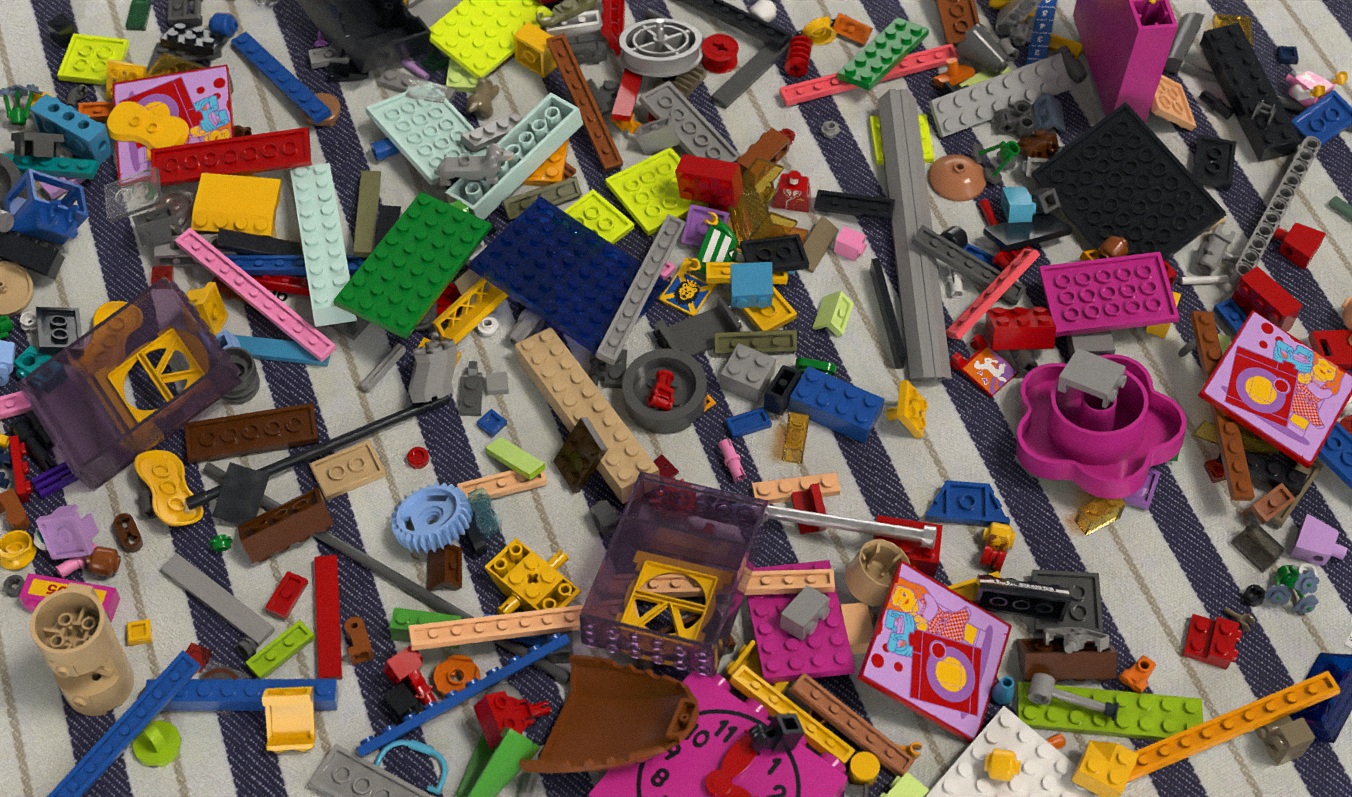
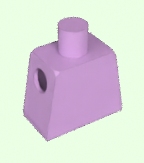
(1316, 542)

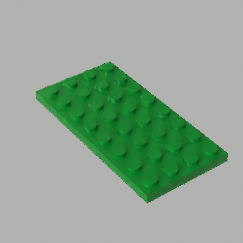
(412, 265)

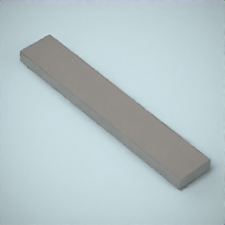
(217, 599)

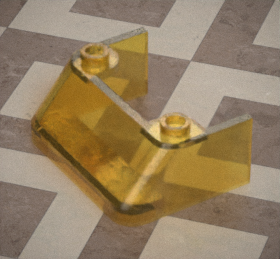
(751, 216)

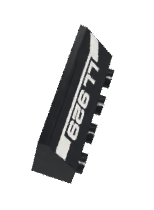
(1021, 597)

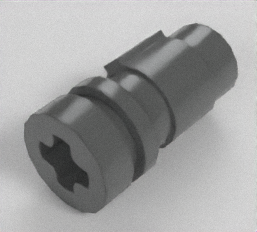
(1074, 67)

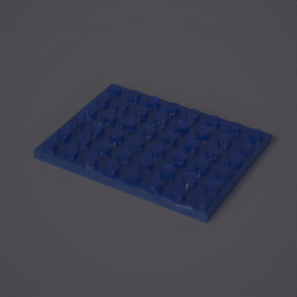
(562, 272)

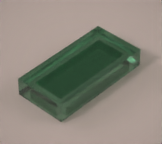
(138, 15)

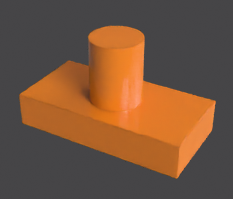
(954, 73)

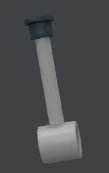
(1043, 689)

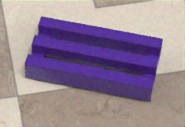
(53, 476)

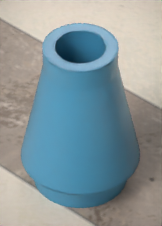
(1003, 691)

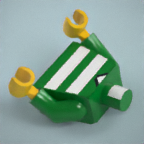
(718, 246)

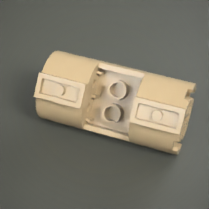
(82, 650)

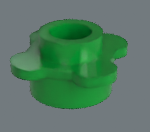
(221, 543)

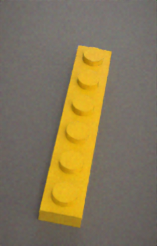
(776, 703)

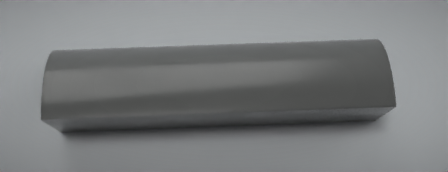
(1186, 32)

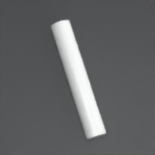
(1204, 279)

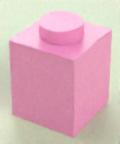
(850, 244)

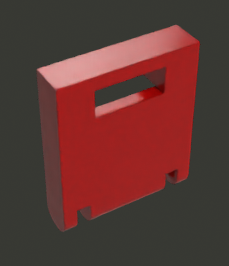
(1337, 345)

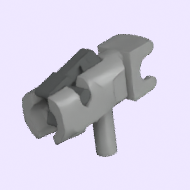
(1214, 251)

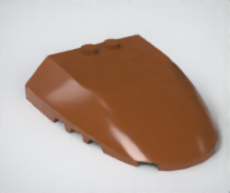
(615, 718)

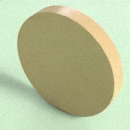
(15, 289)

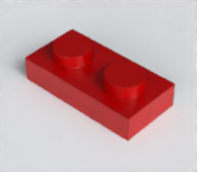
(286, 595)

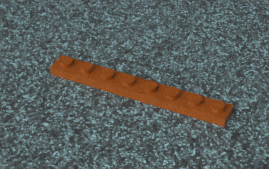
(584, 100)

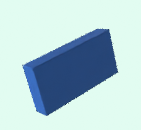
(748, 423)

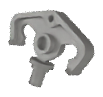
(1076, 637)

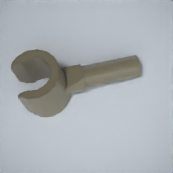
(1243, 619)

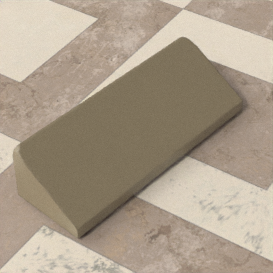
(819, 242)

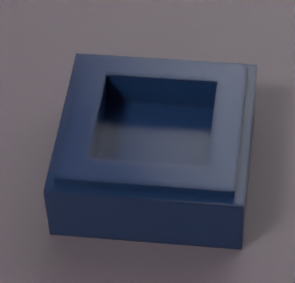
(1287, 55)

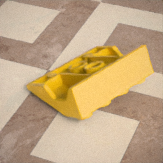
(236, 204)

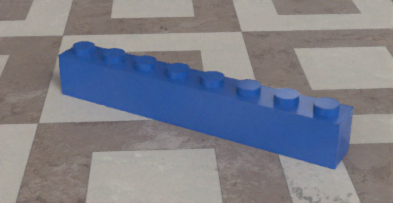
(245, 694)

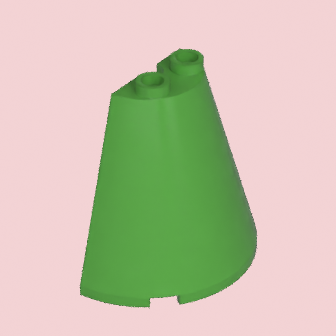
(494, 768)

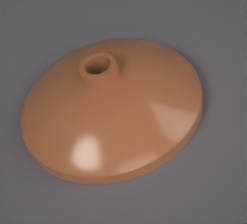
(957, 178)

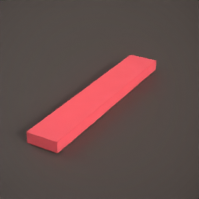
(992, 293)

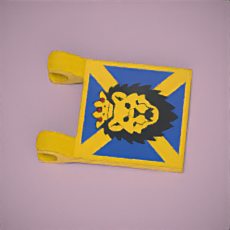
(687, 291)

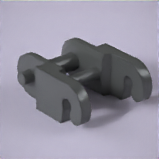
(1258, 109)

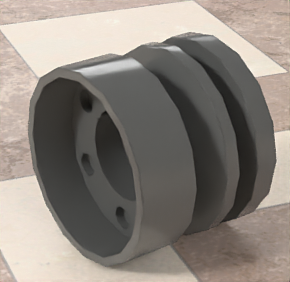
(249, 376)

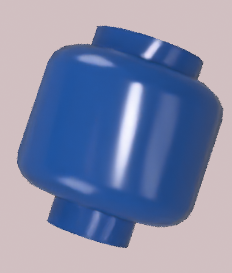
(224, 23)

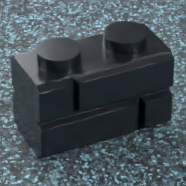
(780, 390)

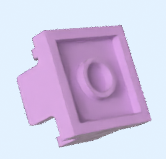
(67, 533)

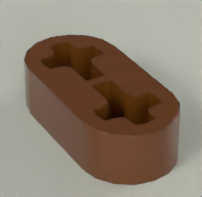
(124, 534)

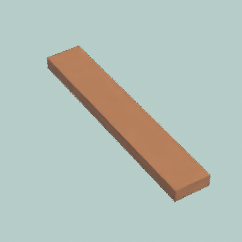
(852, 725)

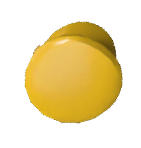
(820, 31)
(16, 550)

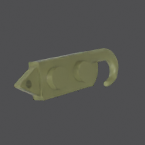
(566, 11)

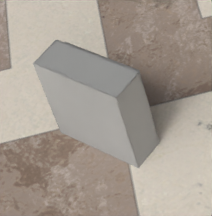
(497, 383)

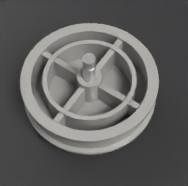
(660, 47)

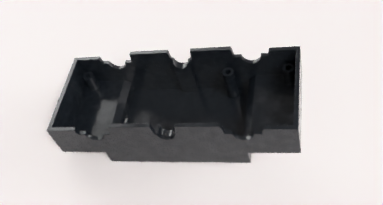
(369, 30)

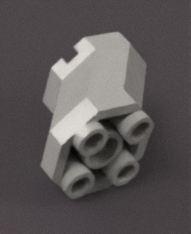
(433, 371)

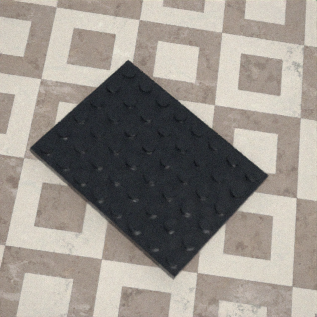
(1129, 186)

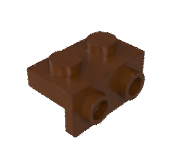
(1039, 145)

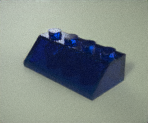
(1330, 715)

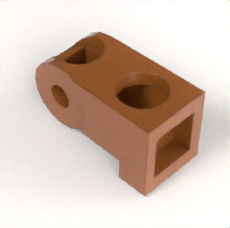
(15, 512)
(357, 634)

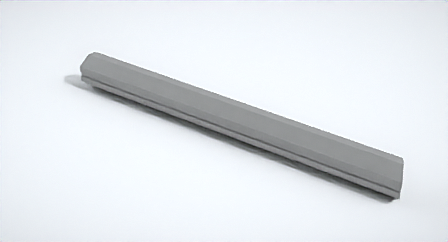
(915, 268)

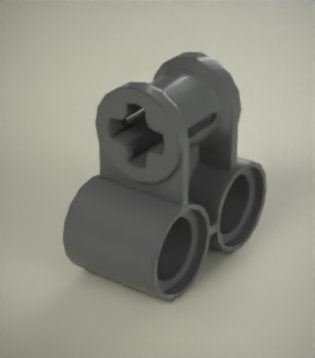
(1016, 120)

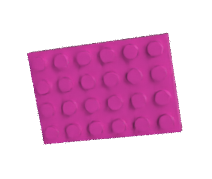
(1108, 294)
(786, 656)

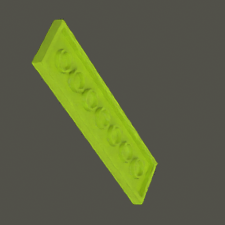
(1137, 717)

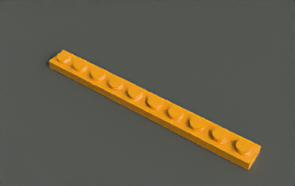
(1234, 724)

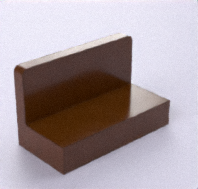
(445, 568)

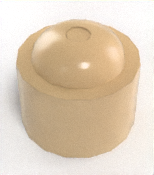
(872, 571)

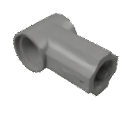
(527, 324)

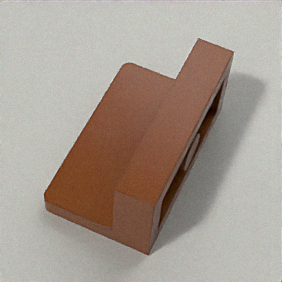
(1271, 504)

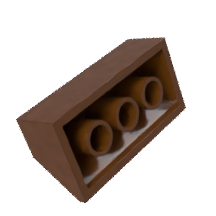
(285, 525)
(1053, 660)

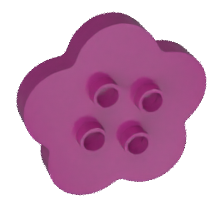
(1094, 445)

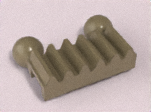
(686, 82)

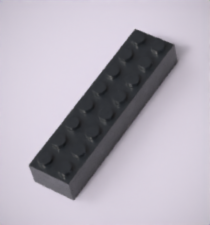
(1244, 87)

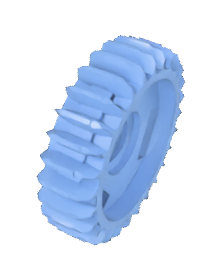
(433, 502)

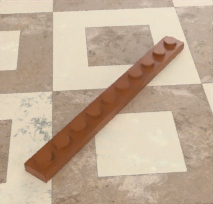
(1226, 428)

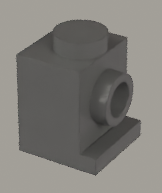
(1040, 198)
(605, 517)

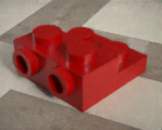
(1212, 640)

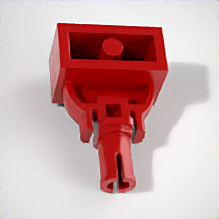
(406, 668)
(502, 711)

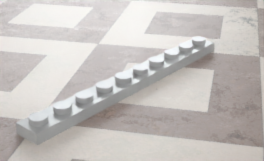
(640, 290)

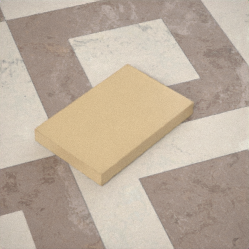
(347, 470)

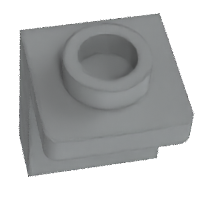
(1031, 164)

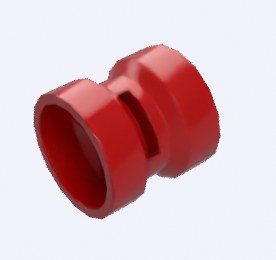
(988, 555)

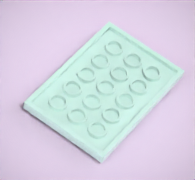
(423, 131)

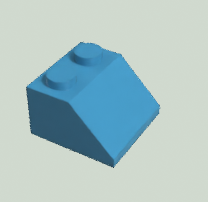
(751, 285)

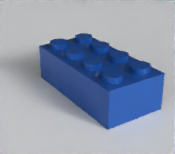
(836, 404)

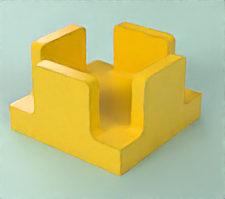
(210, 306)

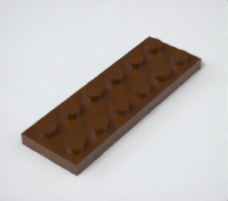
(251, 433)

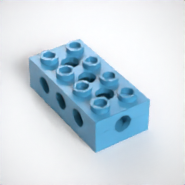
(81, 133)

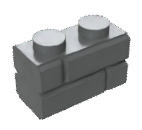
(588, 47)

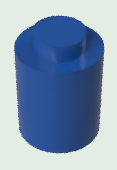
(383, 149)

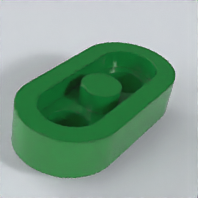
(826, 367)

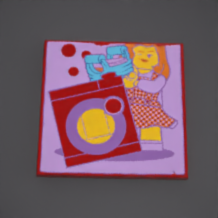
(195, 95)
(1279, 389)
(935, 652)

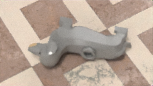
(474, 167)

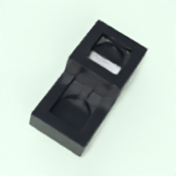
(345, 73)

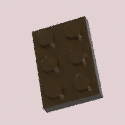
(580, 455)

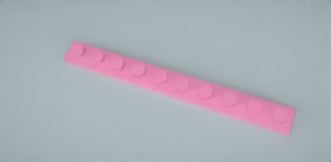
(256, 295)

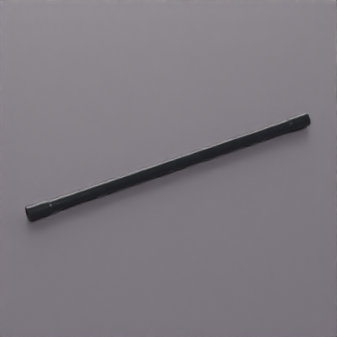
(206, 496)

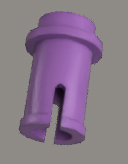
(321, 41)

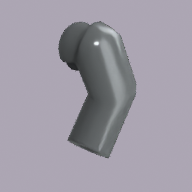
(76, 94)

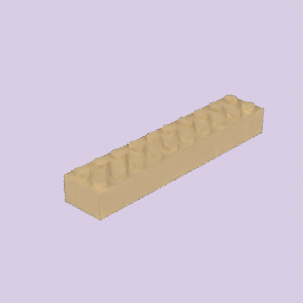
(576, 396)

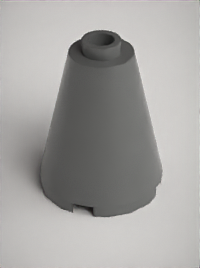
(982, 49)

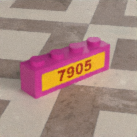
(39, 587)

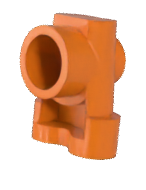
(1138, 674)

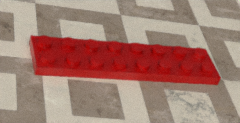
(233, 156)

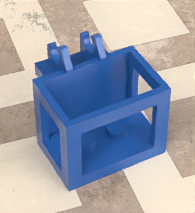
(46, 219)

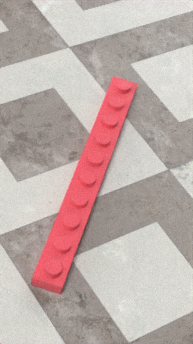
(831, 85)

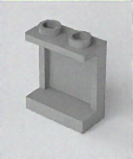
(1093, 375)

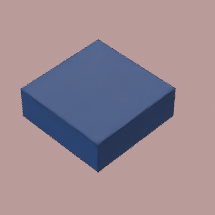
(491, 423)

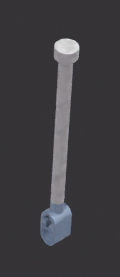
(926, 536)

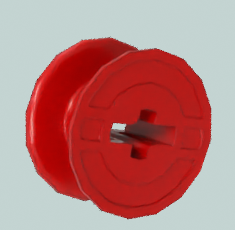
(719, 53)

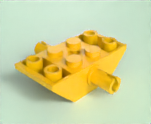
(530, 580)

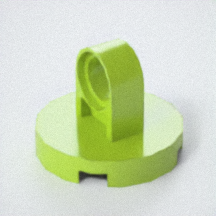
(158, 744)

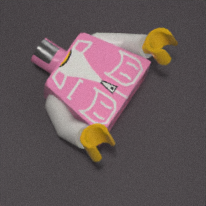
(1310, 88)

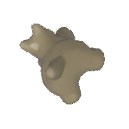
(481, 99)

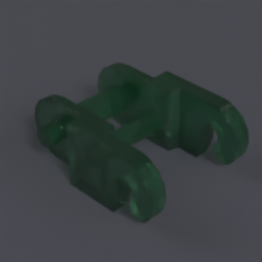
(438, 64)

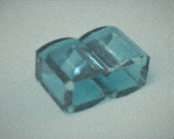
(483, 507)

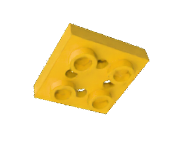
(116, 70)
(910, 409)

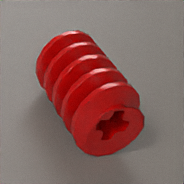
(798, 56)

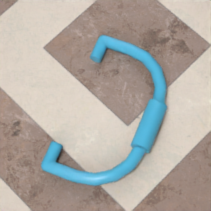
(423, 748)

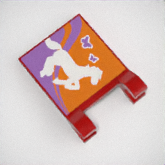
(984, 367)

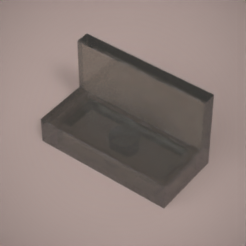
(1258, 546)

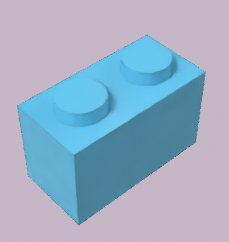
(1017, 204)

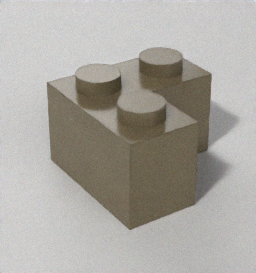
(1286, 738)

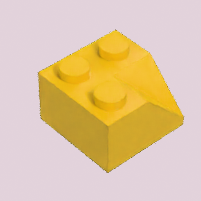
(532, 49)
(1104, 768)

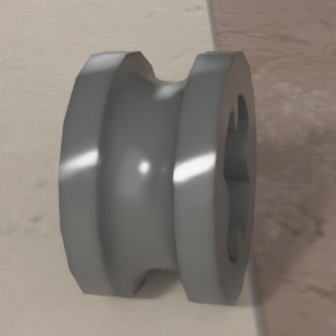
(12, 580)

